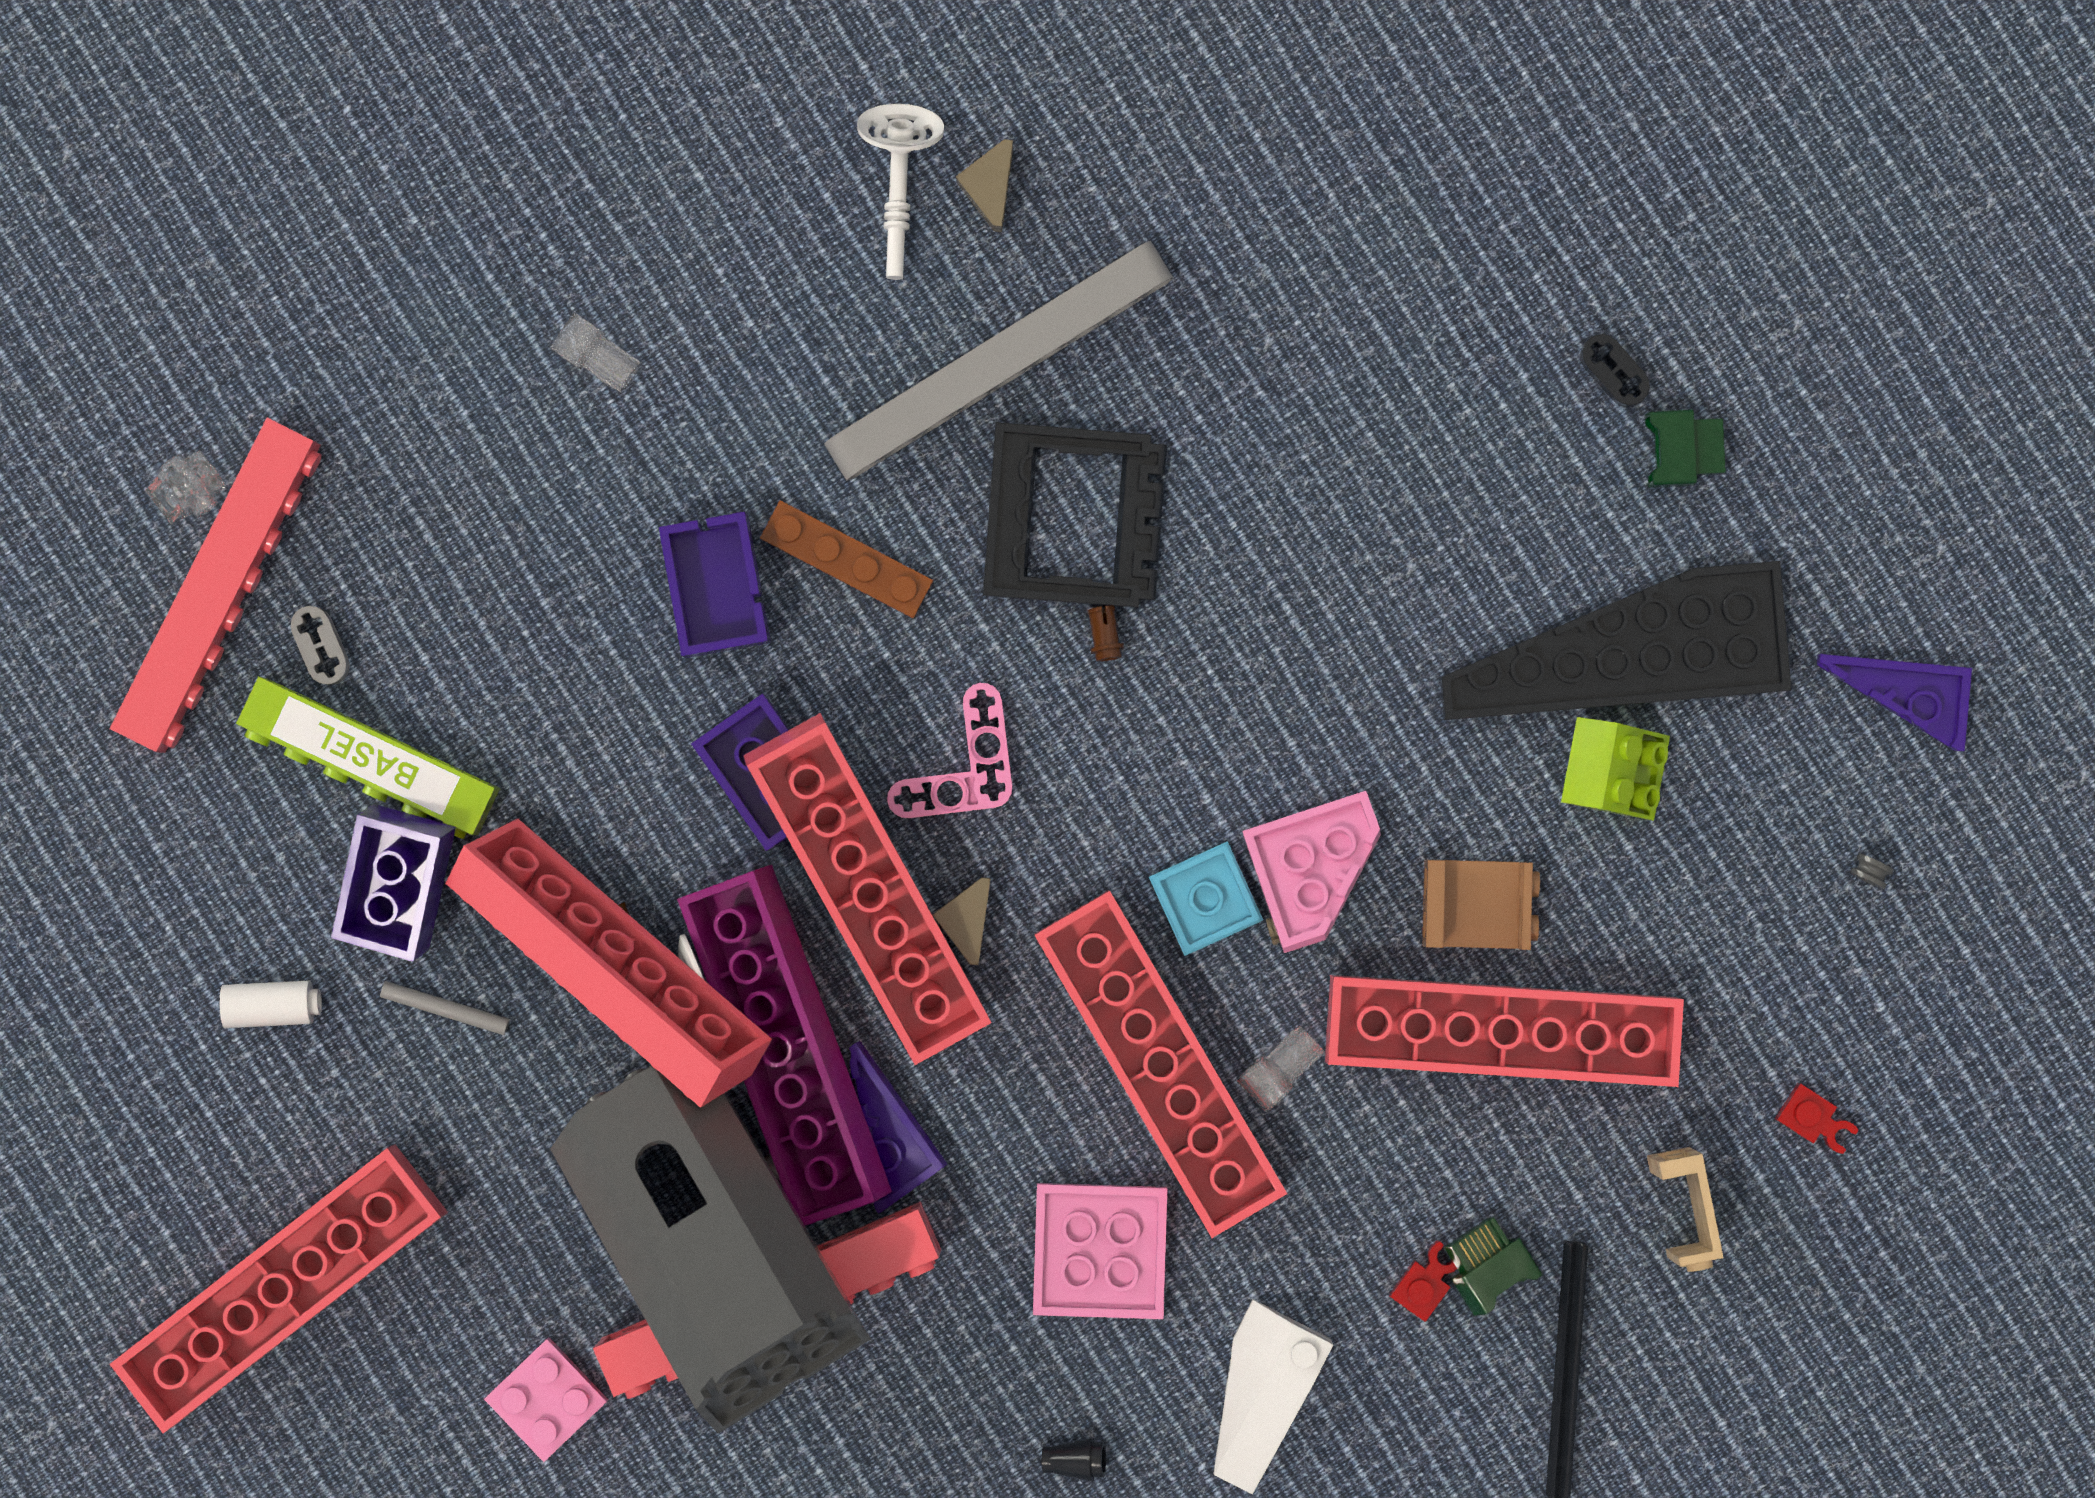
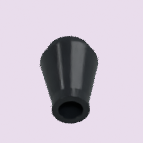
(1076, 1459)

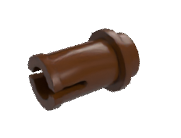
(1105, 634)

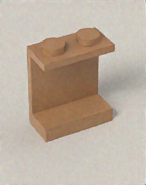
(1479, 904)

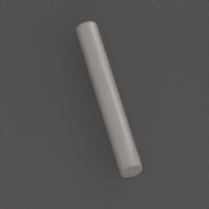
(444, 1008)

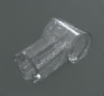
(588, 349)
(1273, 1075)

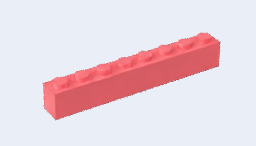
(216, 586)

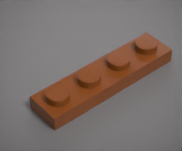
(846, 559)

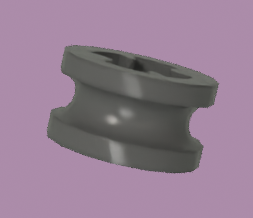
(1871, 871)

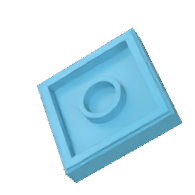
(1205, 898)

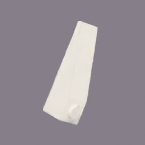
(1266, 1385)

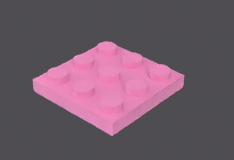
(1100, 1251)

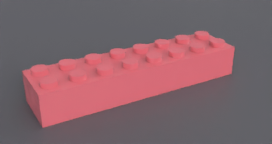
(866, 888)
(608, 962)
(1504, 1031)
(1160, 1064)
(858, 1259)
(278, 1288)

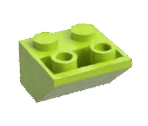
(1615, 768)

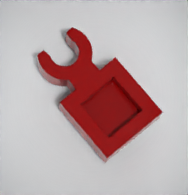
(1811, 1116)
(1421, 1286)

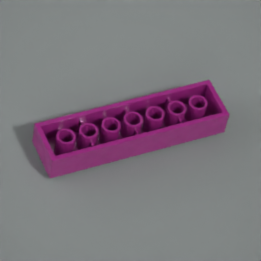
(802, 1079)

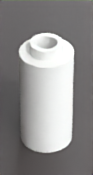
(269, 1004)

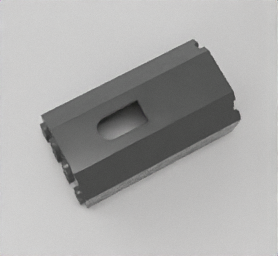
(732, 1286)

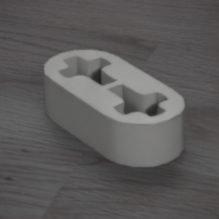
(329, 640)

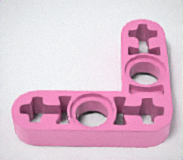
(968, 781)

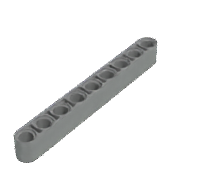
(998, 360)

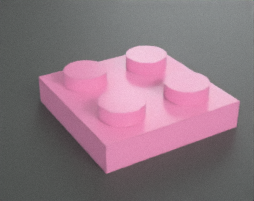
(546, 1399)

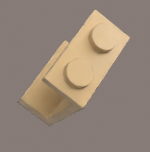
(1691, 1163)

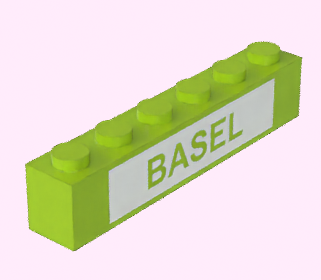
(367, 756)

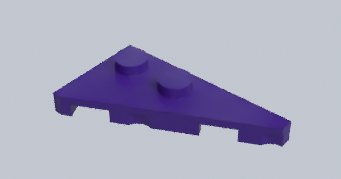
(1922, 694)
(898, 1137)

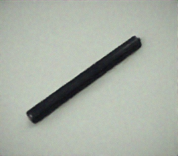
(1567, 1369)

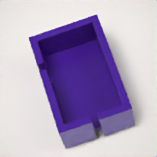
(714, 585)

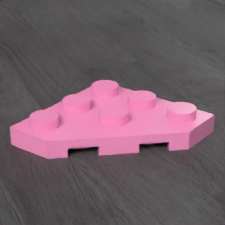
(1311, 865)

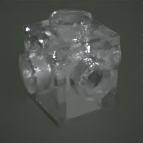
(186, 487)

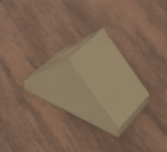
(987, 183)
(965, 918)

